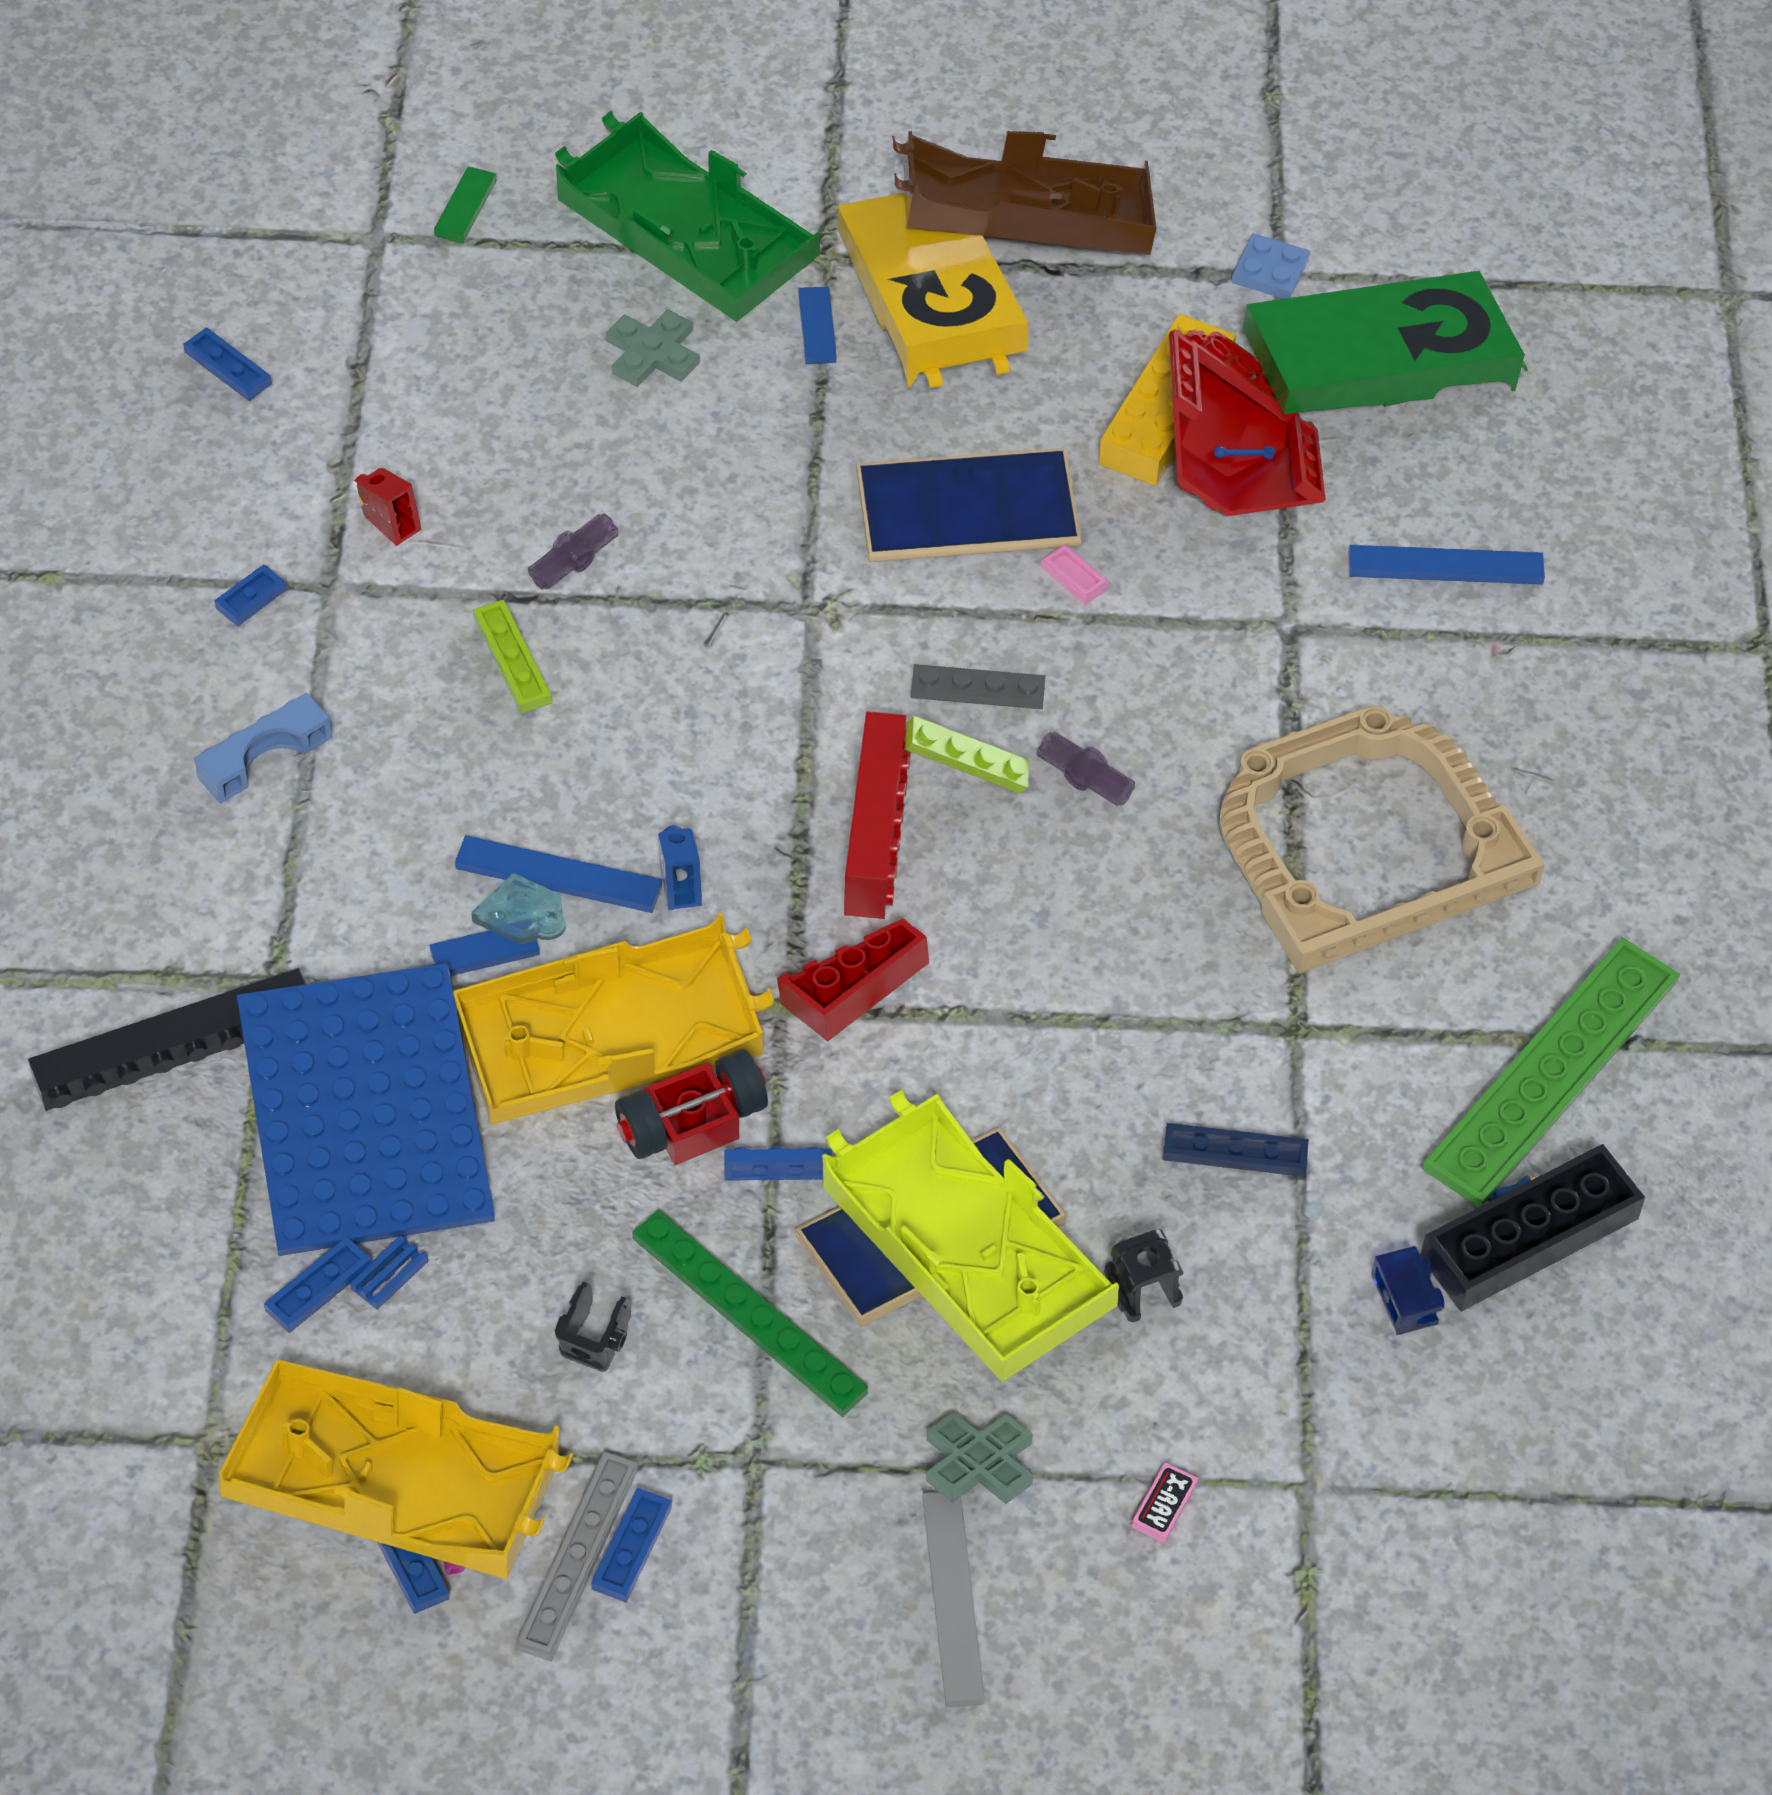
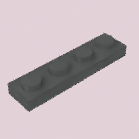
(978, 686)

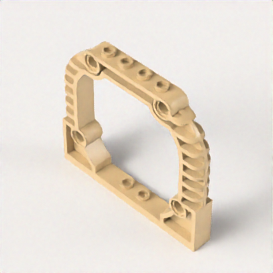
(1320, 932)

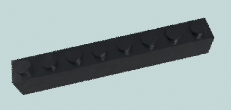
(146, 1046)

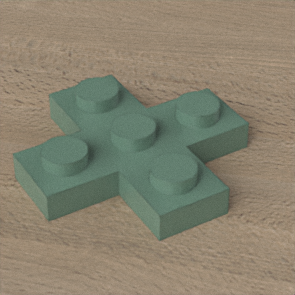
(652, 348)
(979, 1457)

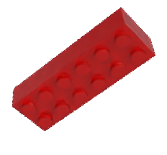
(877, 816)

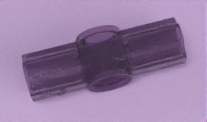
(573, 551)
(1085, 768)

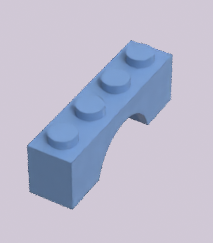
(295, 726)

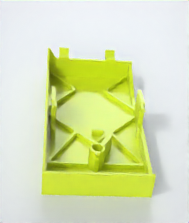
(967, 1235)

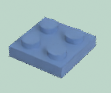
(1270, 266)

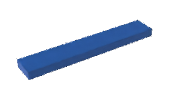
(1446, 564)
(559, 874)

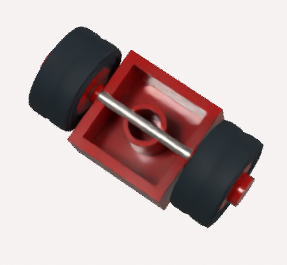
(692, 1109)

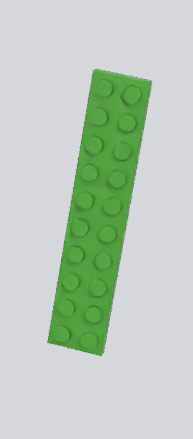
(1550, 1072)

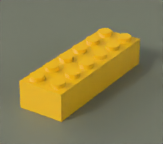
(1142, 432)

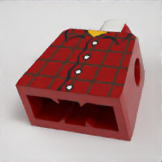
(388, 504)

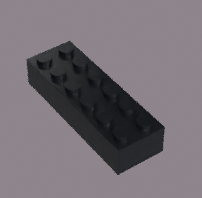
(1532, 1227)

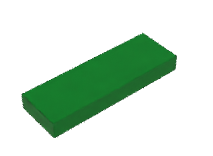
(465, 204)

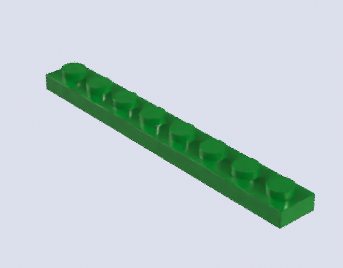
(750, 1313)

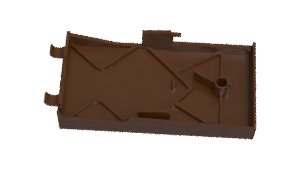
(1027, 195)

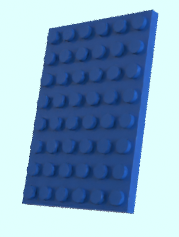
(364, 1109)

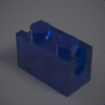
(1407, 1289)

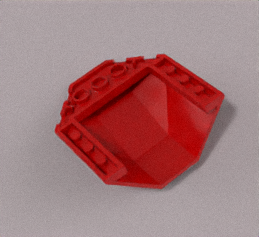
(1228, 403)

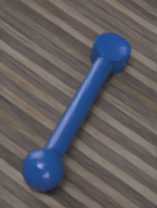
(1268, 452)

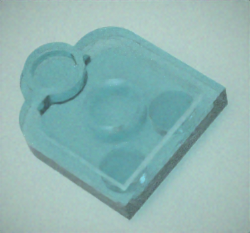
(521, 911)

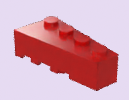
(855, 979)

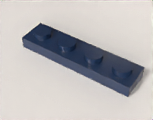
(1235, 1149)

